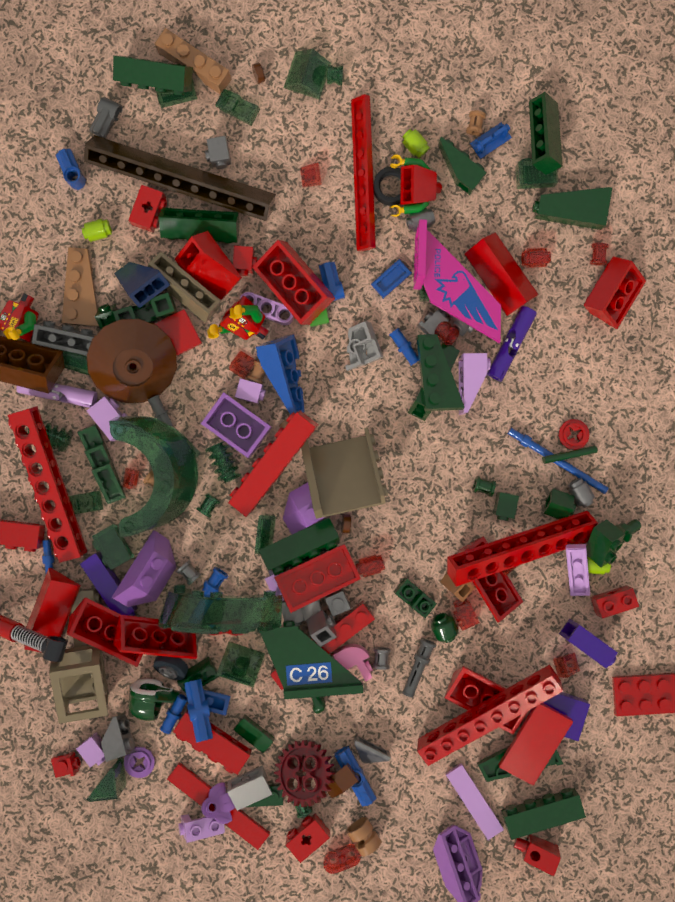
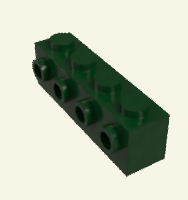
(152, 74)
(545, 133)
(185, 223)
(299, 546)
(543, 813)

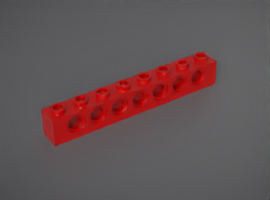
(50, 474)
(519, 548)
(489, 715)

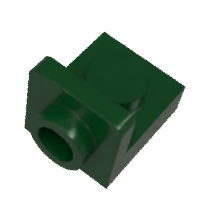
(105, 315)

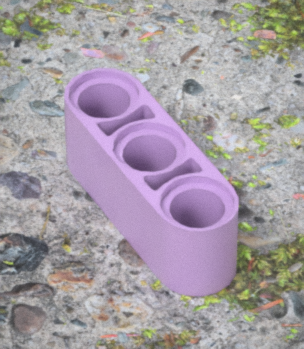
(277, 308)

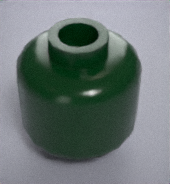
(444, 627)

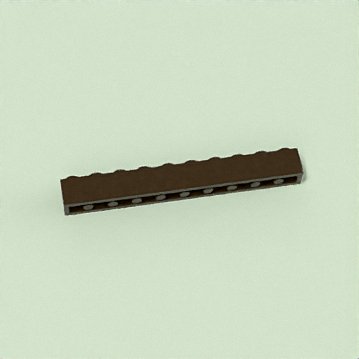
(179, 177)

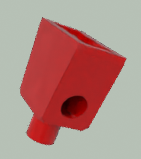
(539, 853)

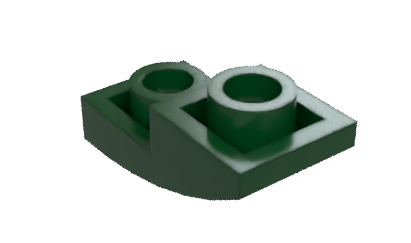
(415, 597)

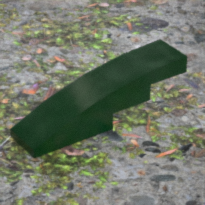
(101, 464)

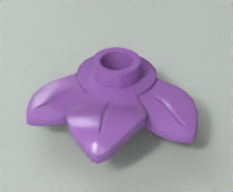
(221, 802)

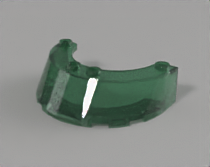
(172, 466)
(220, 613)

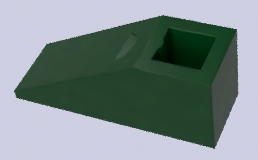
(462, 169)

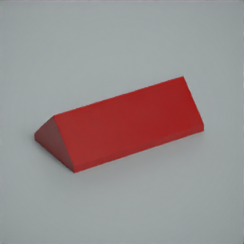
(501, 273)
(496, 589)
(53, 605)
(97, 627)
(146, 637)
(470, 689)

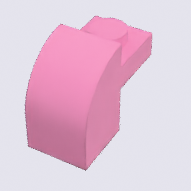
(352, 655)

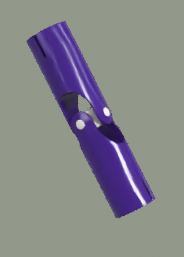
(518, 330)

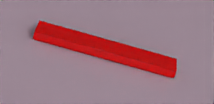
(199, 791)

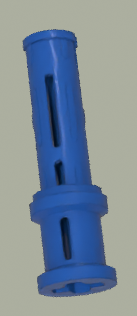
(214, 581)

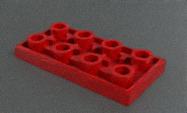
(180, 332)
(535, 743)

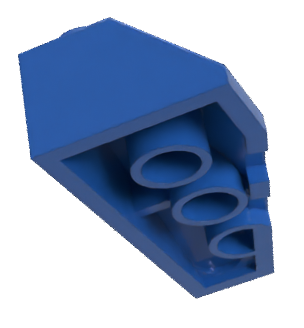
(279, 364)

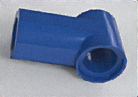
(70, 169)
(330, 279)

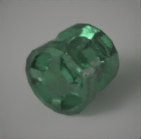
(335, 75)

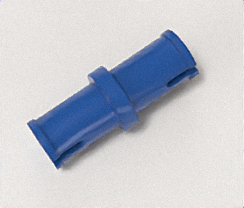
(404, 346)
(173, 714)

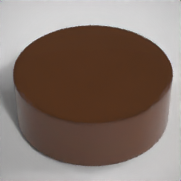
(258, 73)
(346, 523)

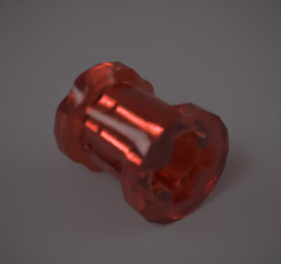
(599, 254)

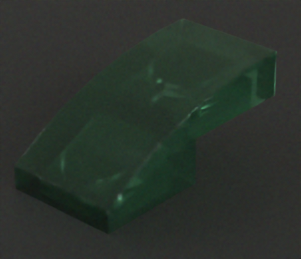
(237, 107)
(86, 502)

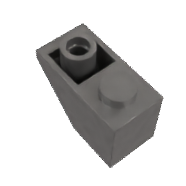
(117, 739)

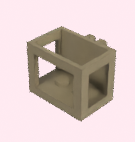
(77, 680)

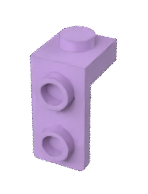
(199, 828)

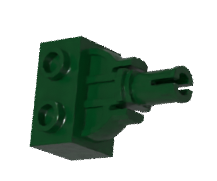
(608, 539)

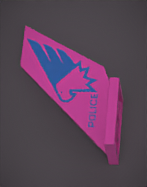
(452, 286)

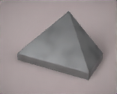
(370, 752)

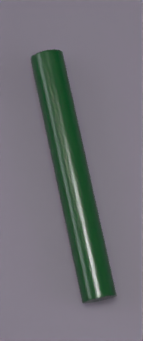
(569, 454)

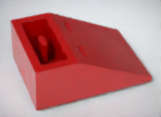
(208, 265)

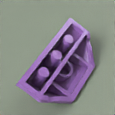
(299, 510)
(147, 573)
(459, 864)

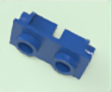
(491, 140)

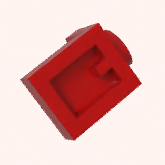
(66, 764)

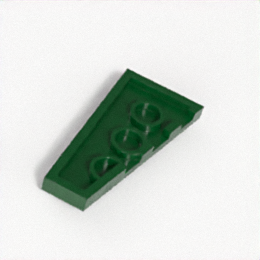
(437, 381)
(491, 770)

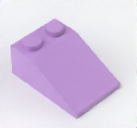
(472, 373)

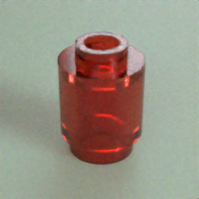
(535, 257)
(370, 565)

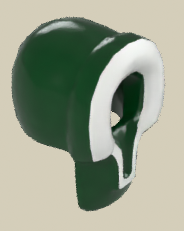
(147, 698)

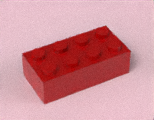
(293, 282)

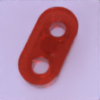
(343, 860)

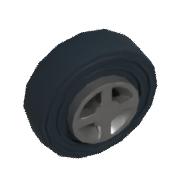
(171, 667)

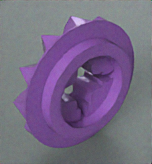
(139, 771)

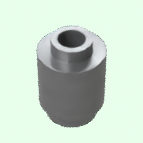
(413, 219)
(582, 493)

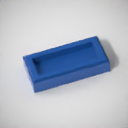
(391, 278)

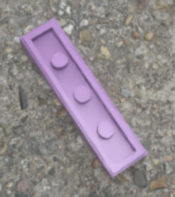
(474, 801)

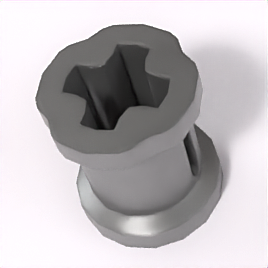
(188, 572)
(381, 658)

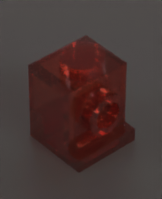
(465, 613)

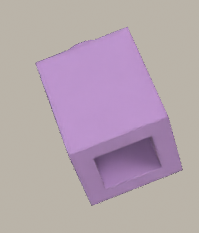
(250, 391)
(92, 750)

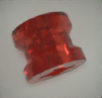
(447, 333)

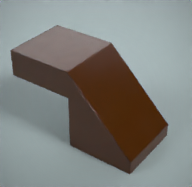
(343, 780)

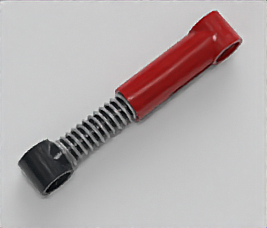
(51, 646)

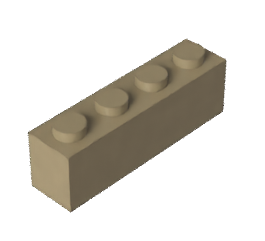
(186, 288)

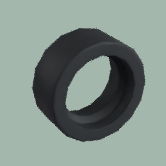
(387, 171)

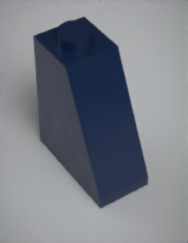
(141, 282)

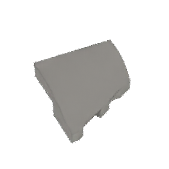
(361, 339)

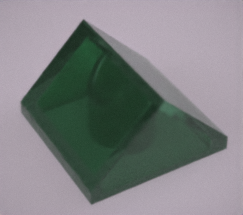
(307, 73)
(240, 664)
(111, 785)

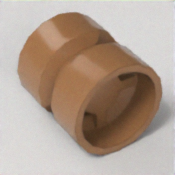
(366, 839)

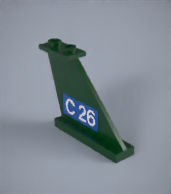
(305, 666)

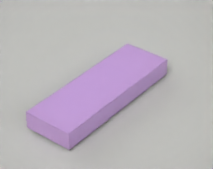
(578, 569)

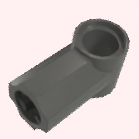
(107, 114)

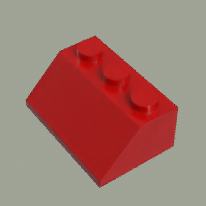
(615, 291)

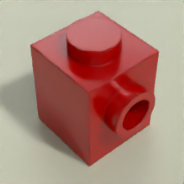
(244, 259)

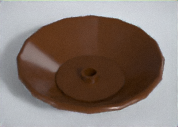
(128, 343)

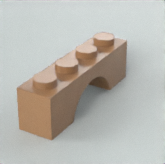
(183, 53)

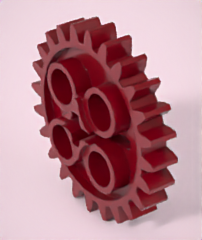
(320, 773)

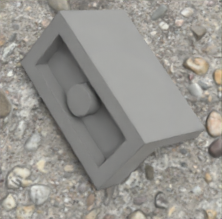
(248, 788)

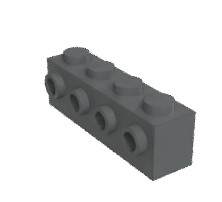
(63, 337)

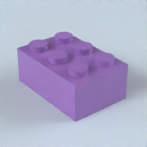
(236, 425)

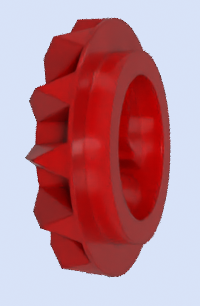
(582, 436)

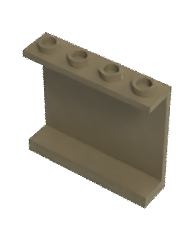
(344, 475)

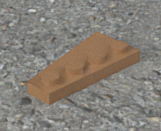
(79, 290)

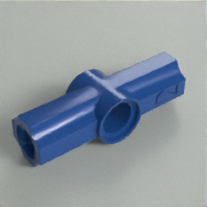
(198, 710)
(362, 788)

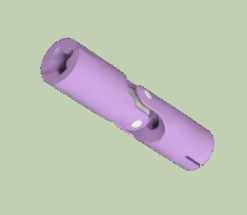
(64, 394)

